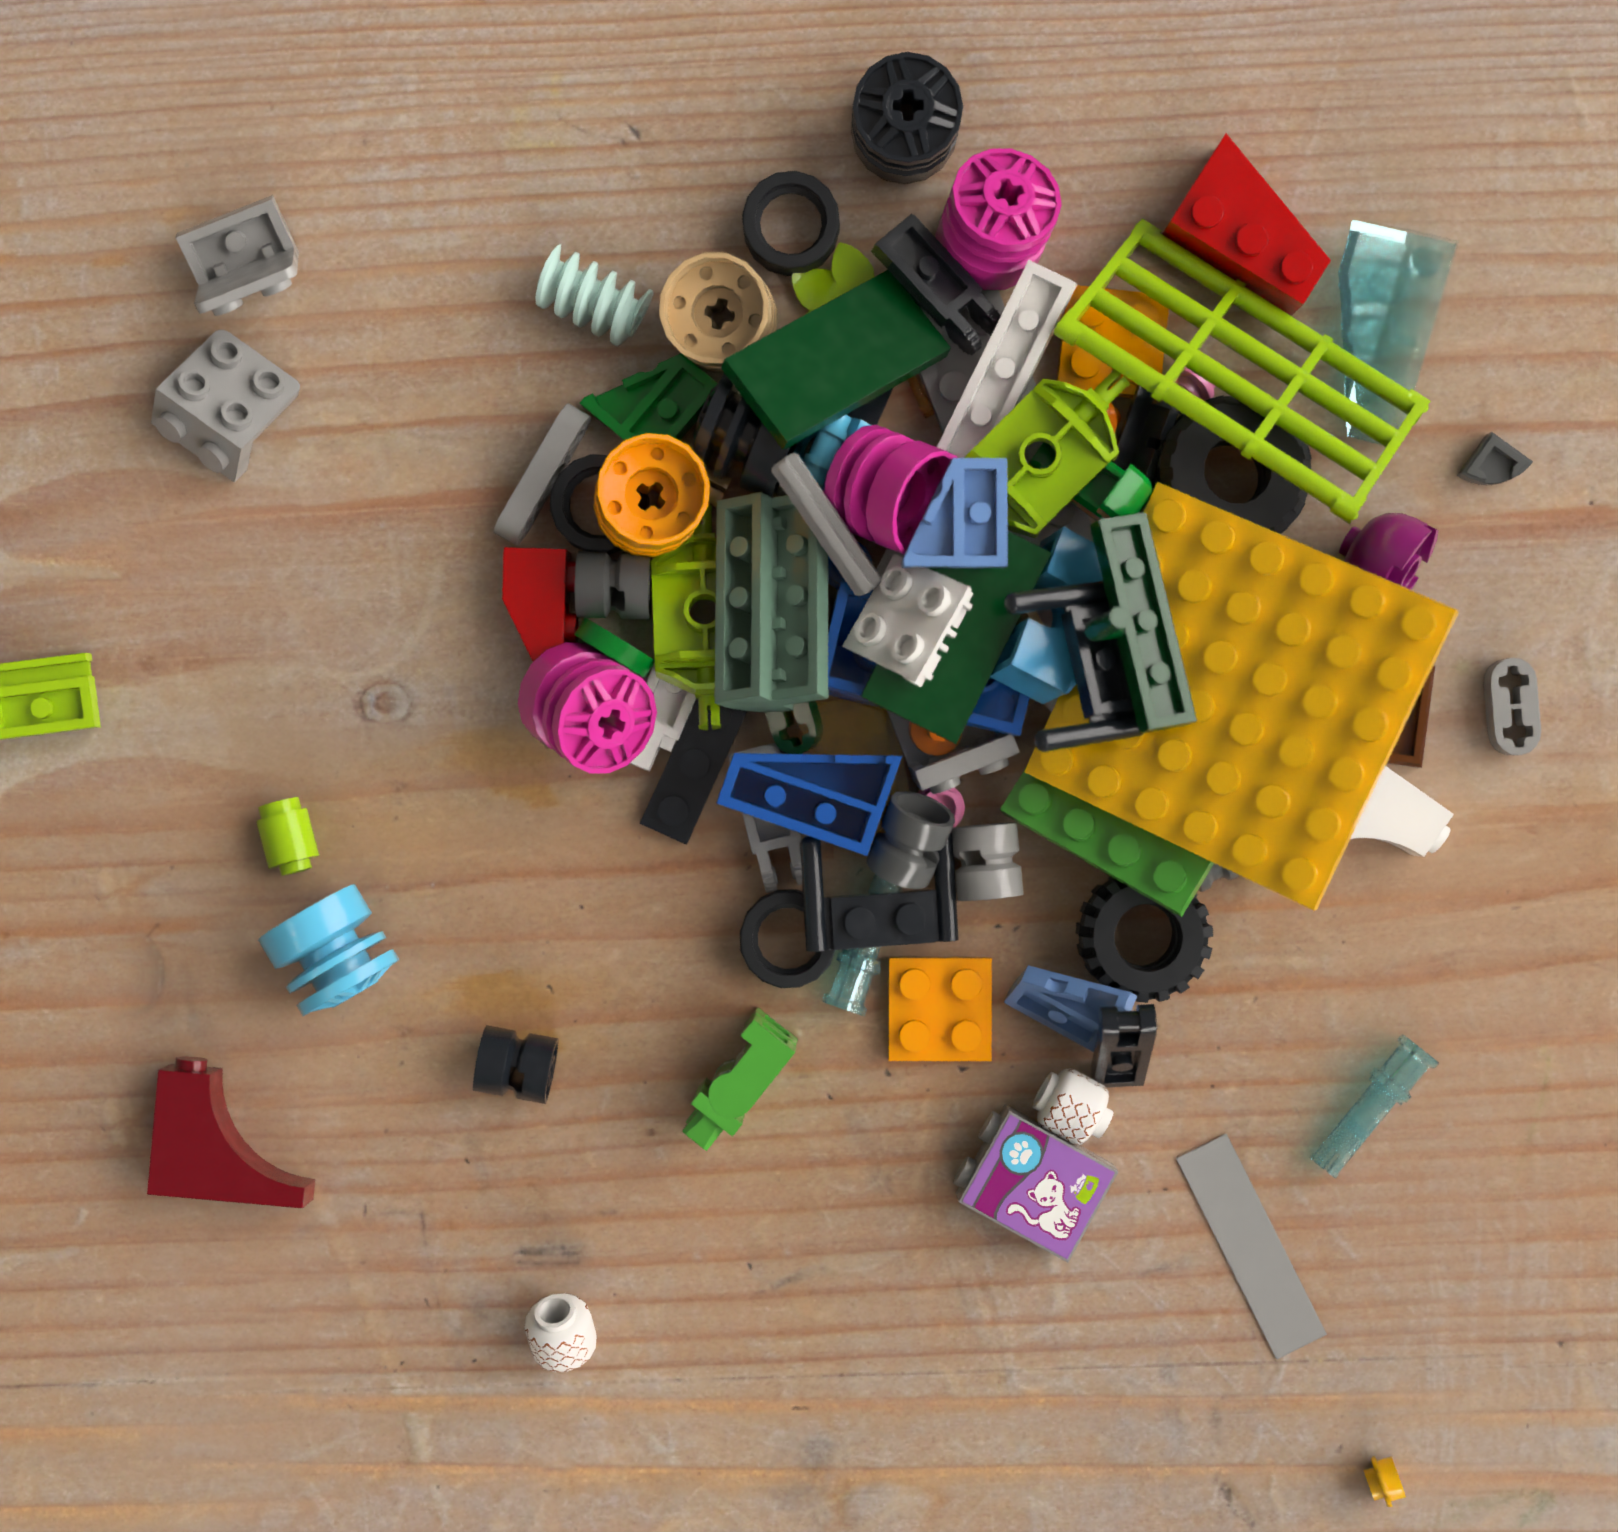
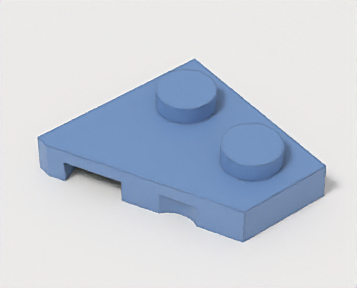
(964, 519)

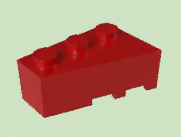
(1247, 231)

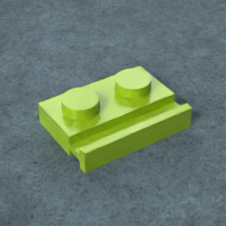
(47, 696)

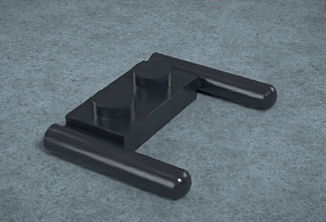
(1095, 665)
(877, 917)

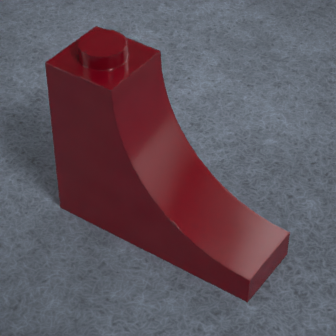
(200, 1150)

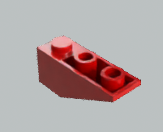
(538, 596)

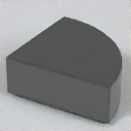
(1494, 462)

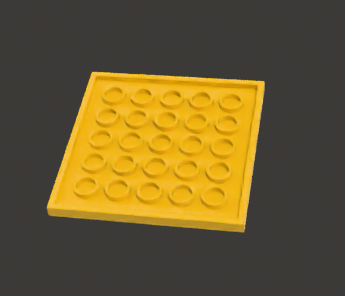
(1294, 692)

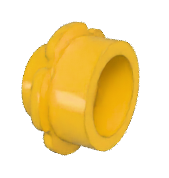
(1384, 1480)

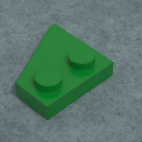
(654, 401)

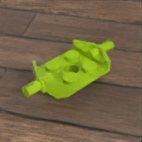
(1077, 430)
(682, 646)

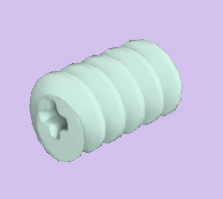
(590, 297)

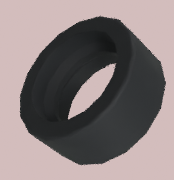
(790, 183)
(560, 504)
(758, 963)

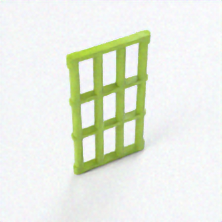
(1273, 410)

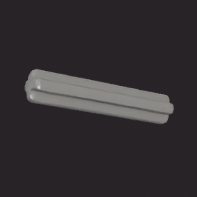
(826, 524)

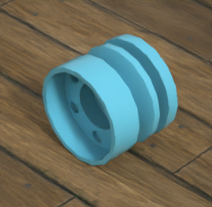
(328, 950)

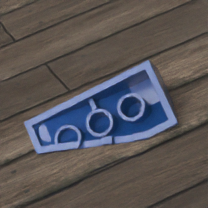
(997, 709)

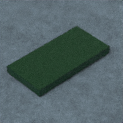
(835, 359)
(963, 672)

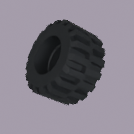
(1149, 981)

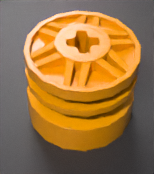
(646, 465)

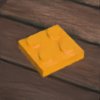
(1087, 371)
(939, 1008)

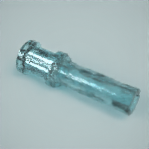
(858, 965)
(1388, 1087)

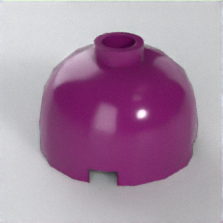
(1390, 547)

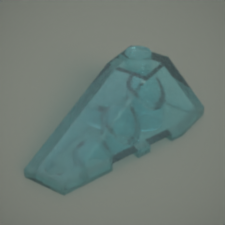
(1389, 306)

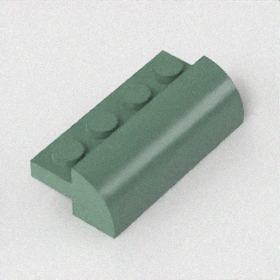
(769, 606)

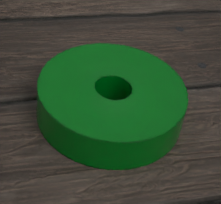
(615, 647)

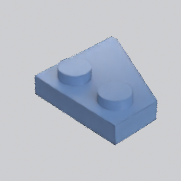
(1065, 1002)

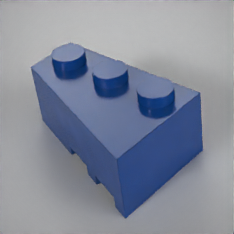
(813, 794)

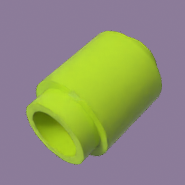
(287, 836)

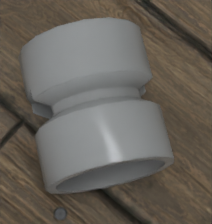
(987, 861)

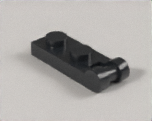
(1124, 1046)

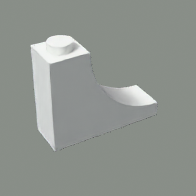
(1403, 817)

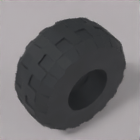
(1183, 465)

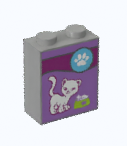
(1034, 1182)

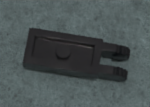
(936, 282)

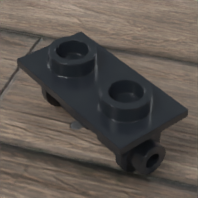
(1142, 431)

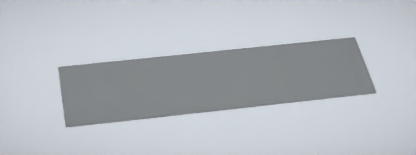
(1251, 1246)

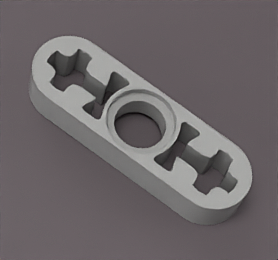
(541, 474)

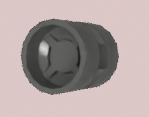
(613, 585)
(914, 833)

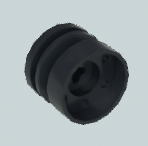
(901, 148)
(737, 434)

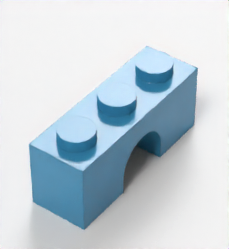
(1038, 656)

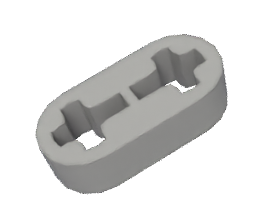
(1524, 705)

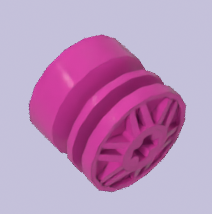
(999, 215)
(884, 484)
(587, 707)

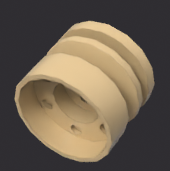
(704, 287)

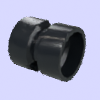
(515, 1064)

